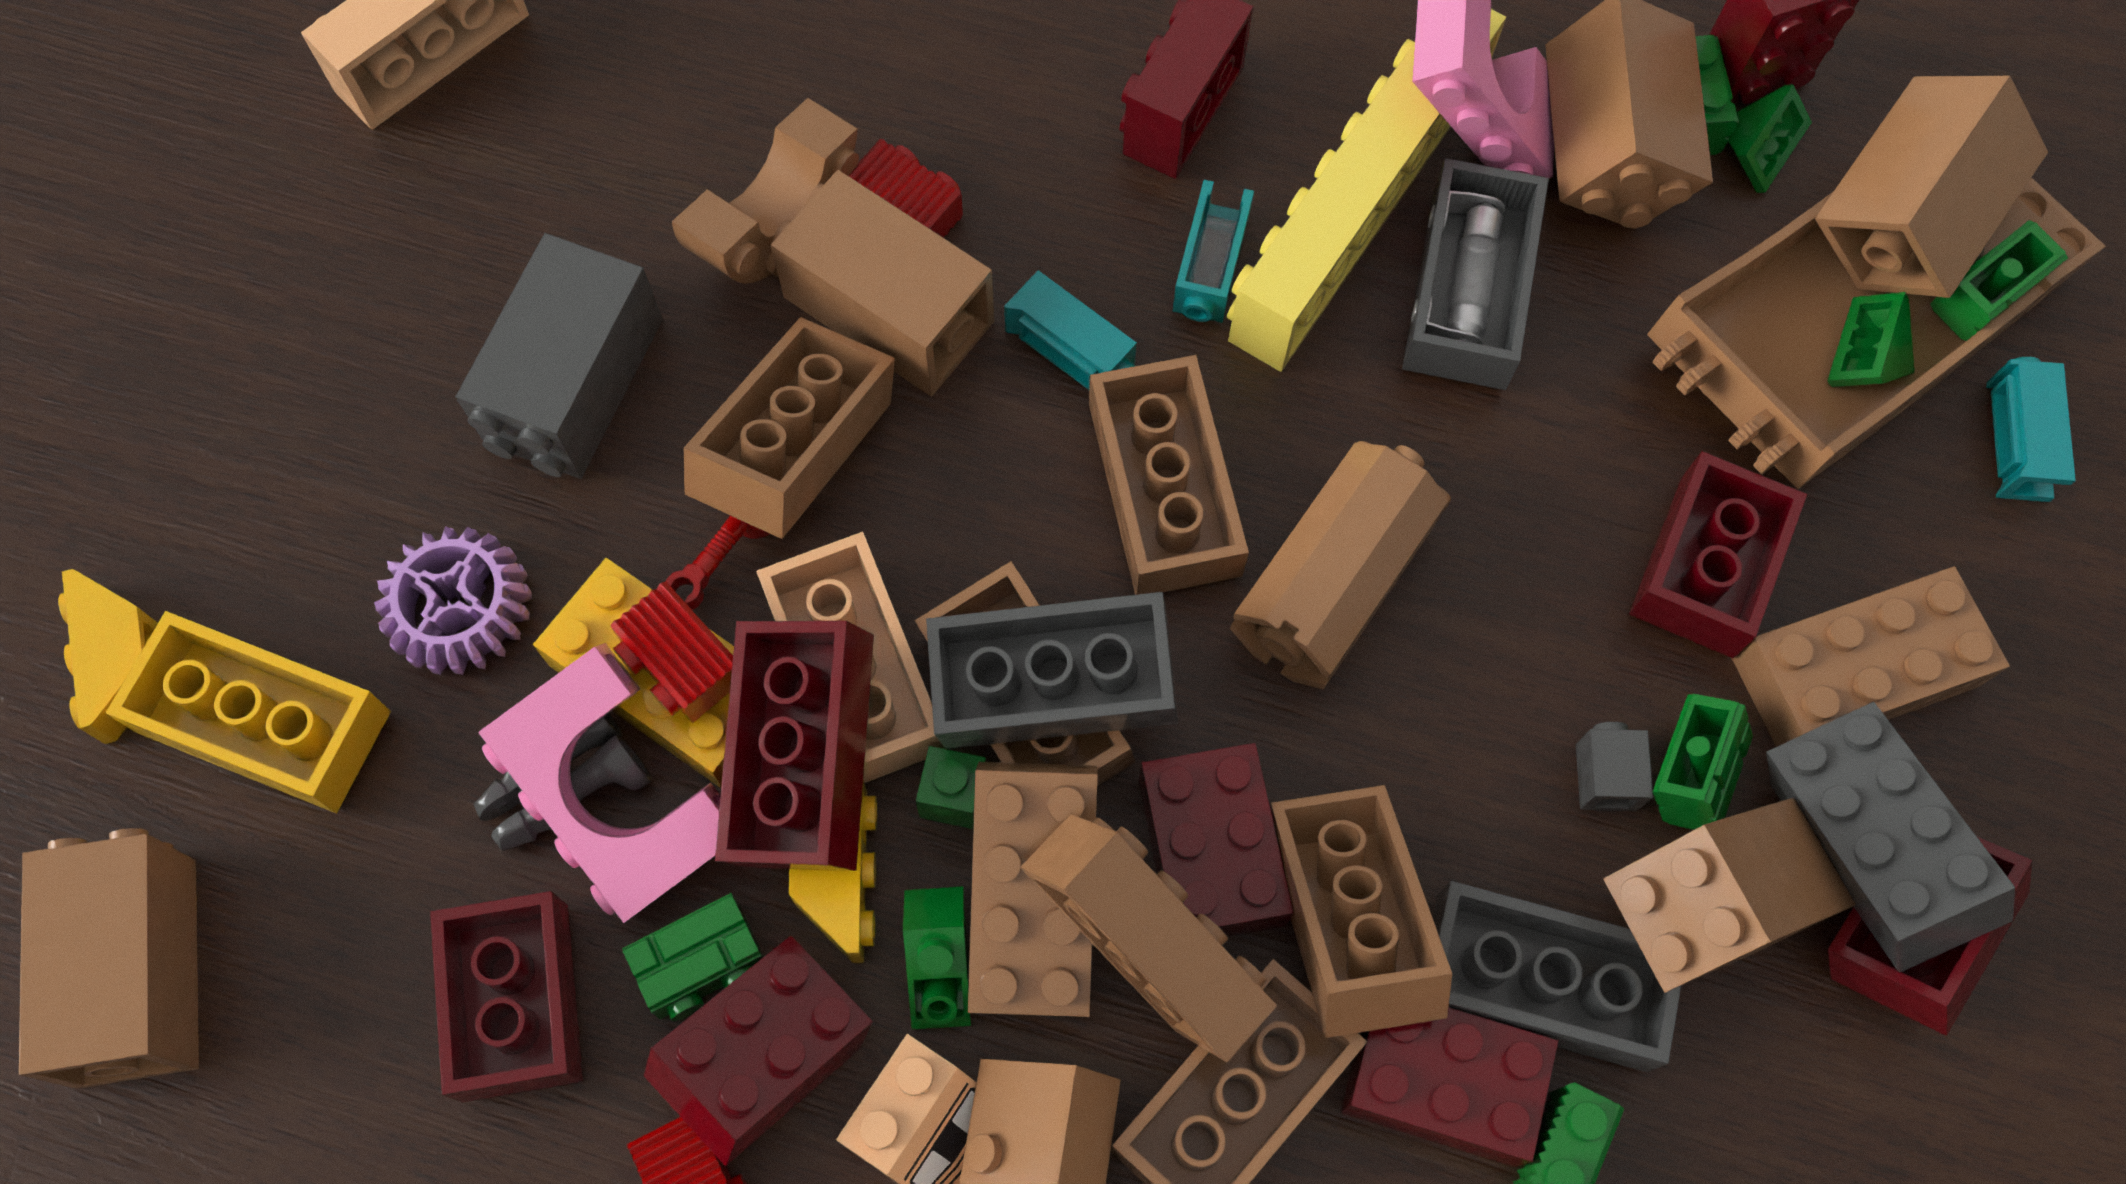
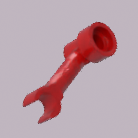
(707, 561)

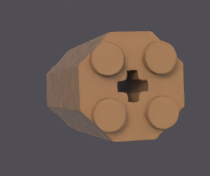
(1340, 562)

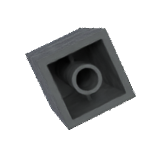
(560, 357)

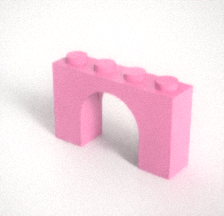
(1492, 104)
(537, 747)

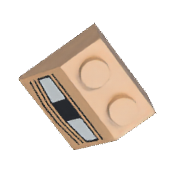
(914, 1118)

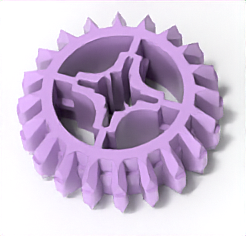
(469, 563)

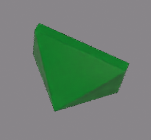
(1769, 134)
(1874, 342)

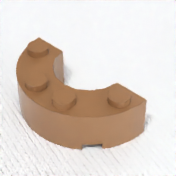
(740, 233)

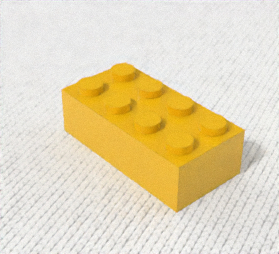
(587, 624)
(250, 711)

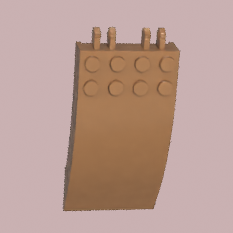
(1772, 321)

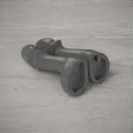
(609, 764)

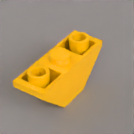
(103, 647)
(837, 898)

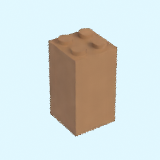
(1628, 112)
(1933, 184)
(884, 280)
(1727, 891)
(108, 961)

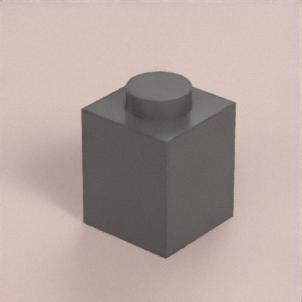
(1614, 768)

